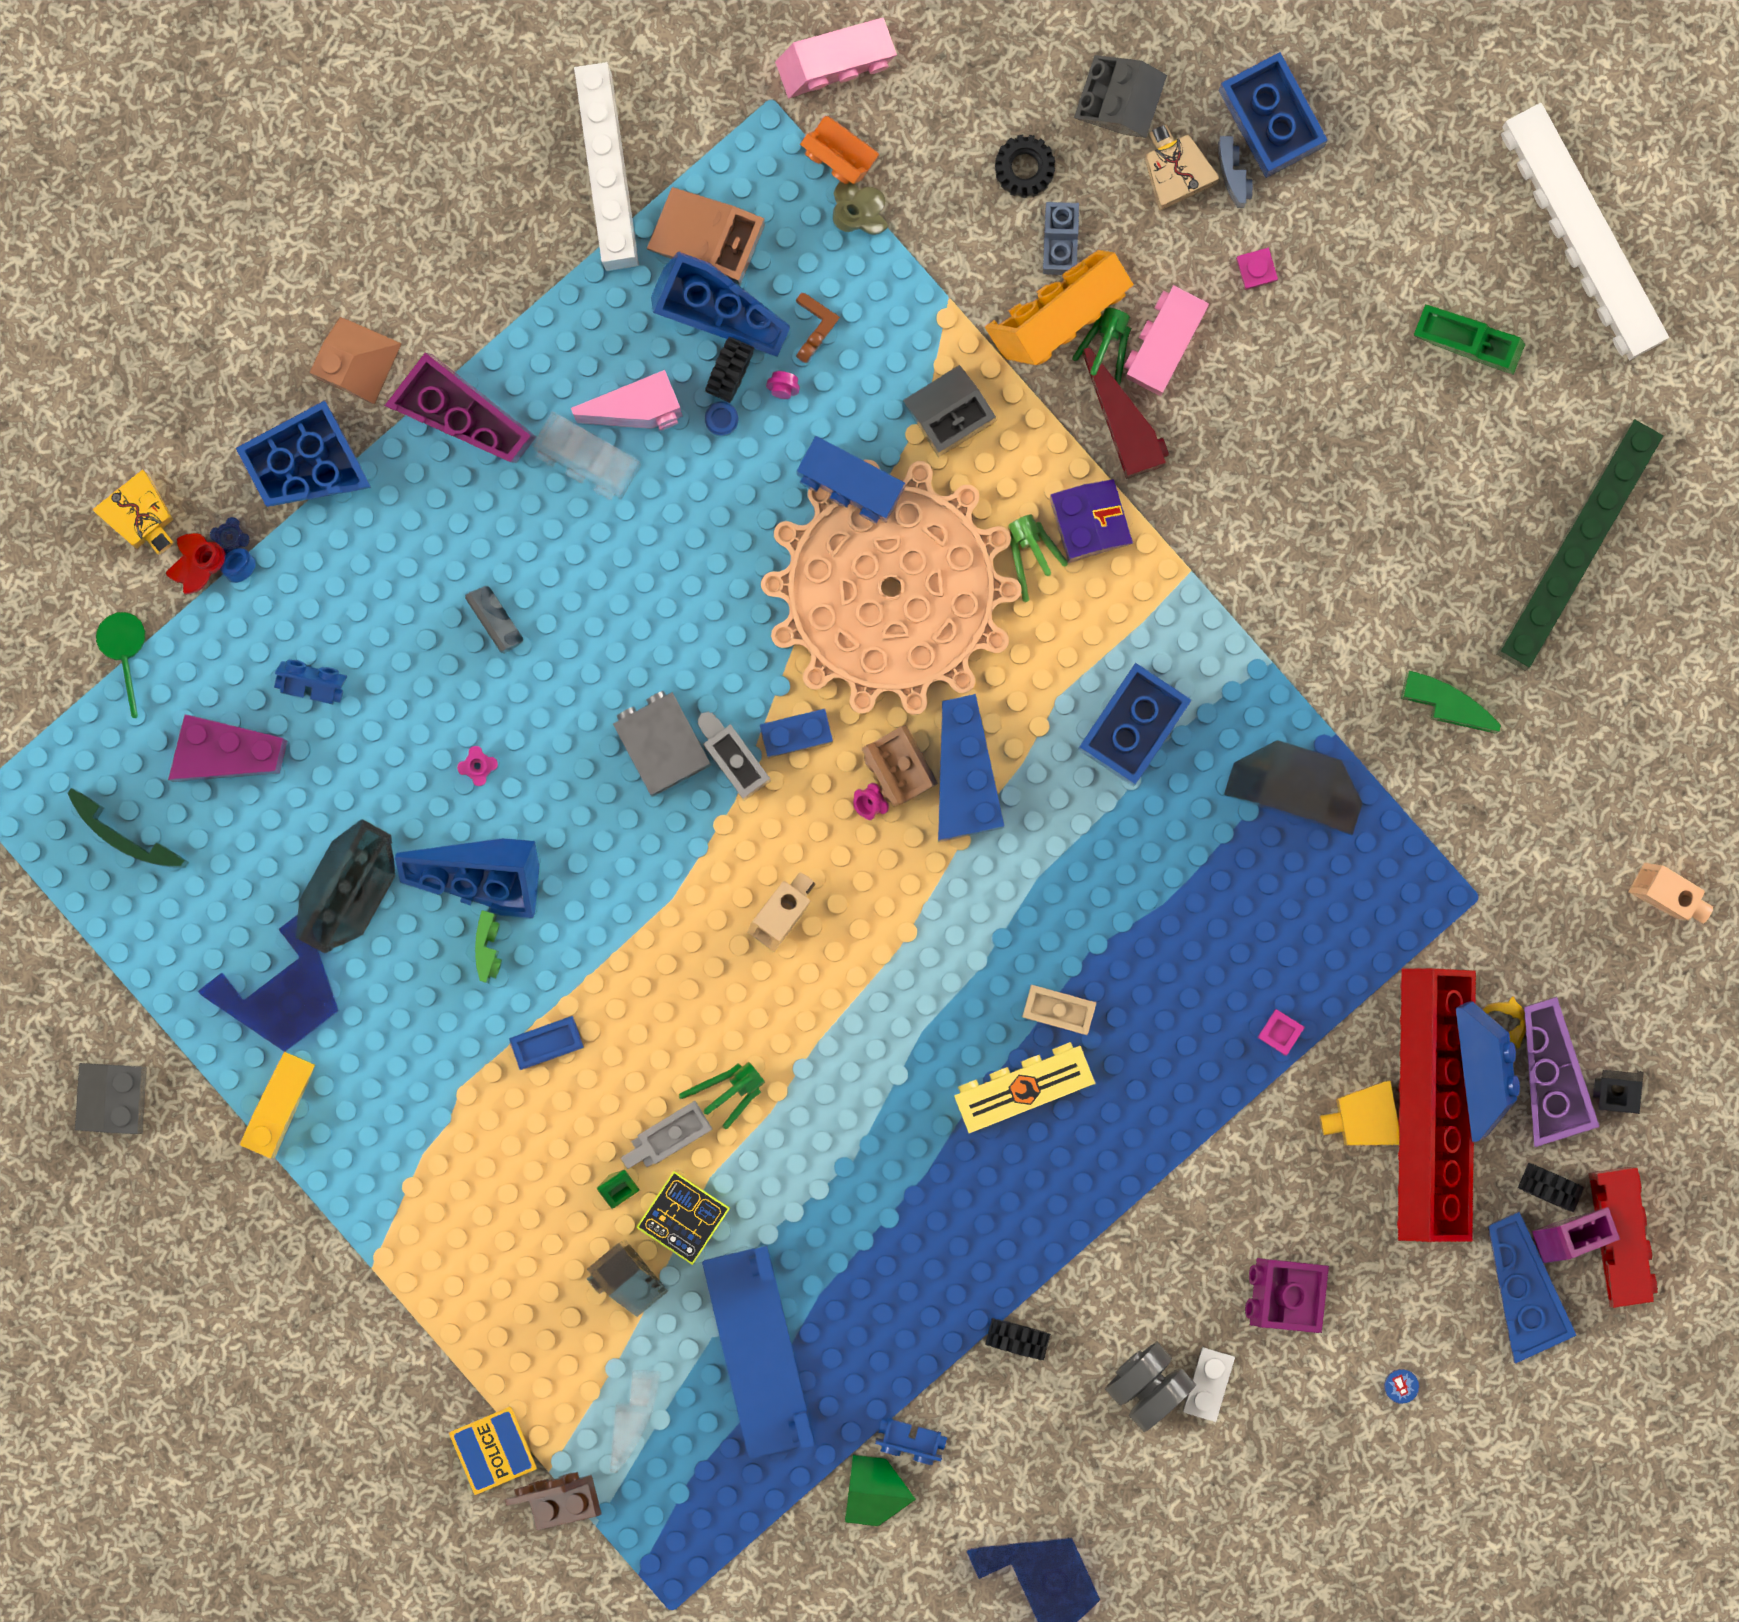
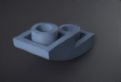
(1235, 180)
(1060, 237)

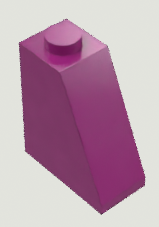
(1575, 1235)

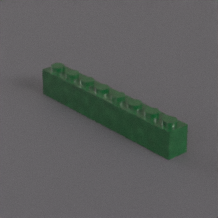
(1580, 545)

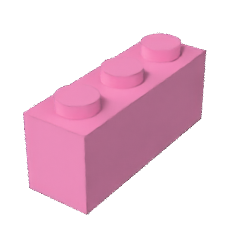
(1165, 339)

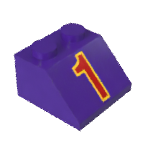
(1090, 519)

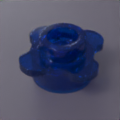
(230, 527)

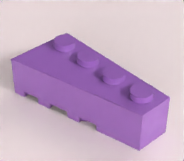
(1556, 1080)

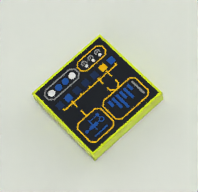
(683, 1217)

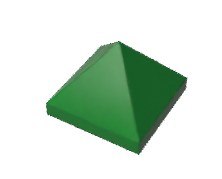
(617, 1188)

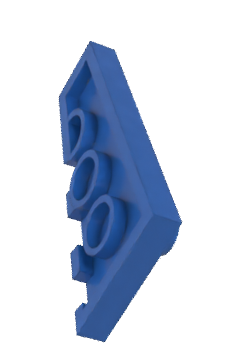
(1528, 1296)

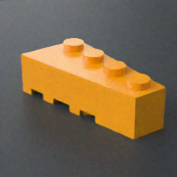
(1061, 309)

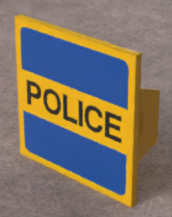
(492, 1450)

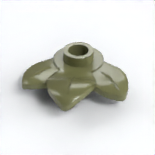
(859, 209)

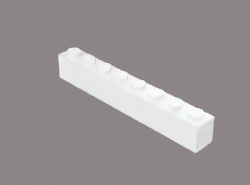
(1584, 231)

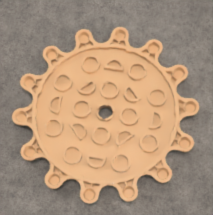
(899, 639)

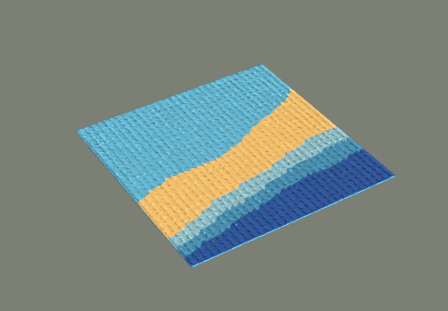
(883, 997)

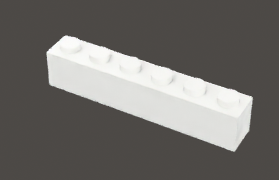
(606, 166)

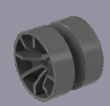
(1143, 1378)

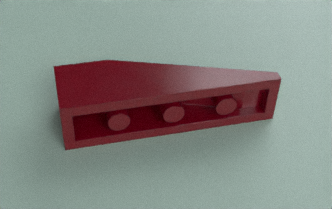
(1131, 433)

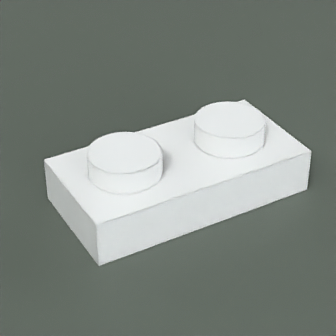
(1211, 1382)

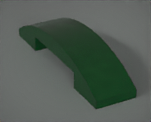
(90, 811)

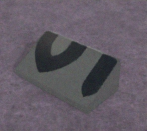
(494, 619)

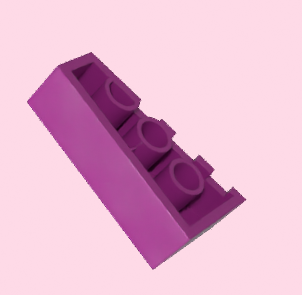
(452, 405)

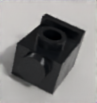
(1626, 1101)

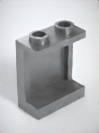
(661, 743)

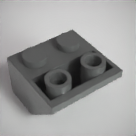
(1121, 95)
(950, 410)

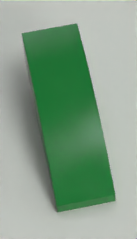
(1470, 339)
(1448, 703)

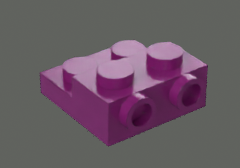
(1287, 1295)

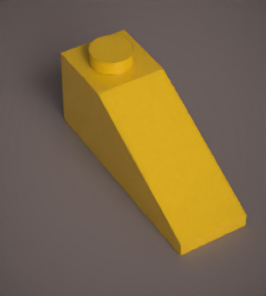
(277, 1106)

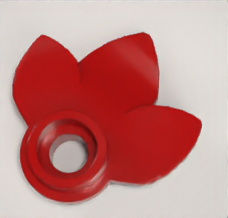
(194, 566)

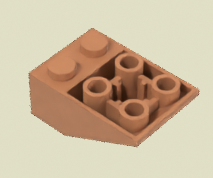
(707, 232)

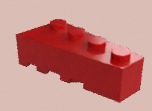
(1626, 1259)

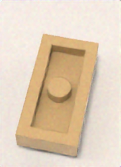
(1059, 1010)

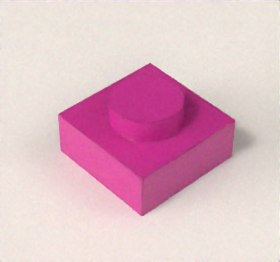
(1257, 268)
(1280, 1032)

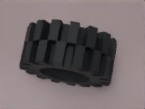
(1032, 147)
(729, 369)
(1551, 1187)
(1017, 1339)

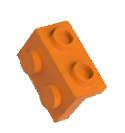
(839, 150)

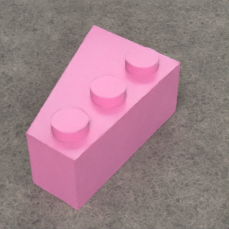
(835, 57)

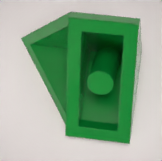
(875, 1492)

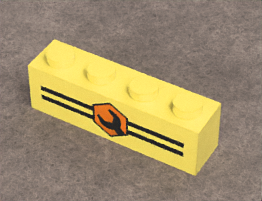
(1023, 1089)

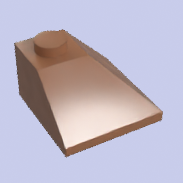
(355, 360)

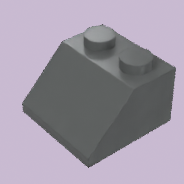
(110, 1098)

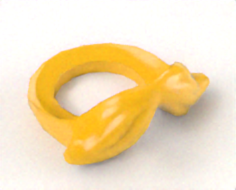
(1516, 1011)

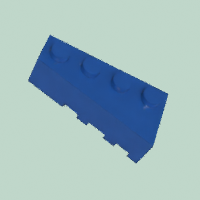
(967, 781)

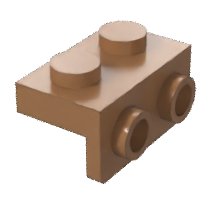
(899, 766)

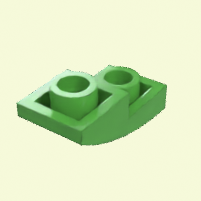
(486, 958)

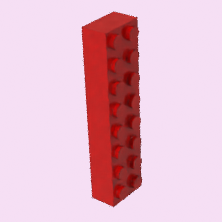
(1433, 1111)

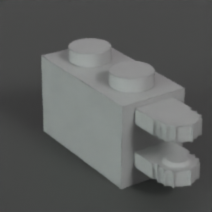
(732, 756)

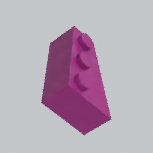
(222, 750)

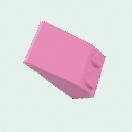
(636, 405)

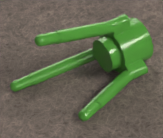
(1027, 533)

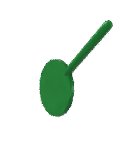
(121, 638)

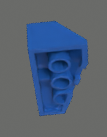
(710, 301)
(487, 872)

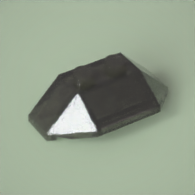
(1297, 785)
(346, 887)

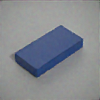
(546, 1043)

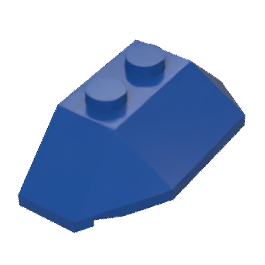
(1486, 1068)

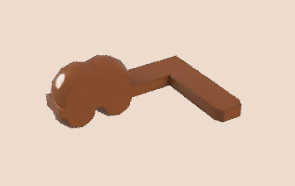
(828, 321)

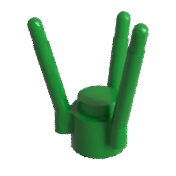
(1112, 326)
(745, 1081)

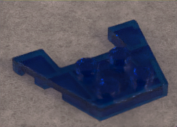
(286, 1005)
(1049, 1575)

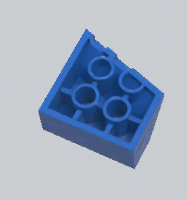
(303, 459)

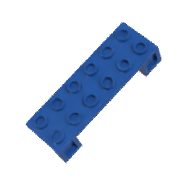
(758, 1352)

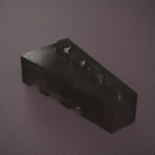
(626, 1278)

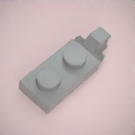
(668, 1136)

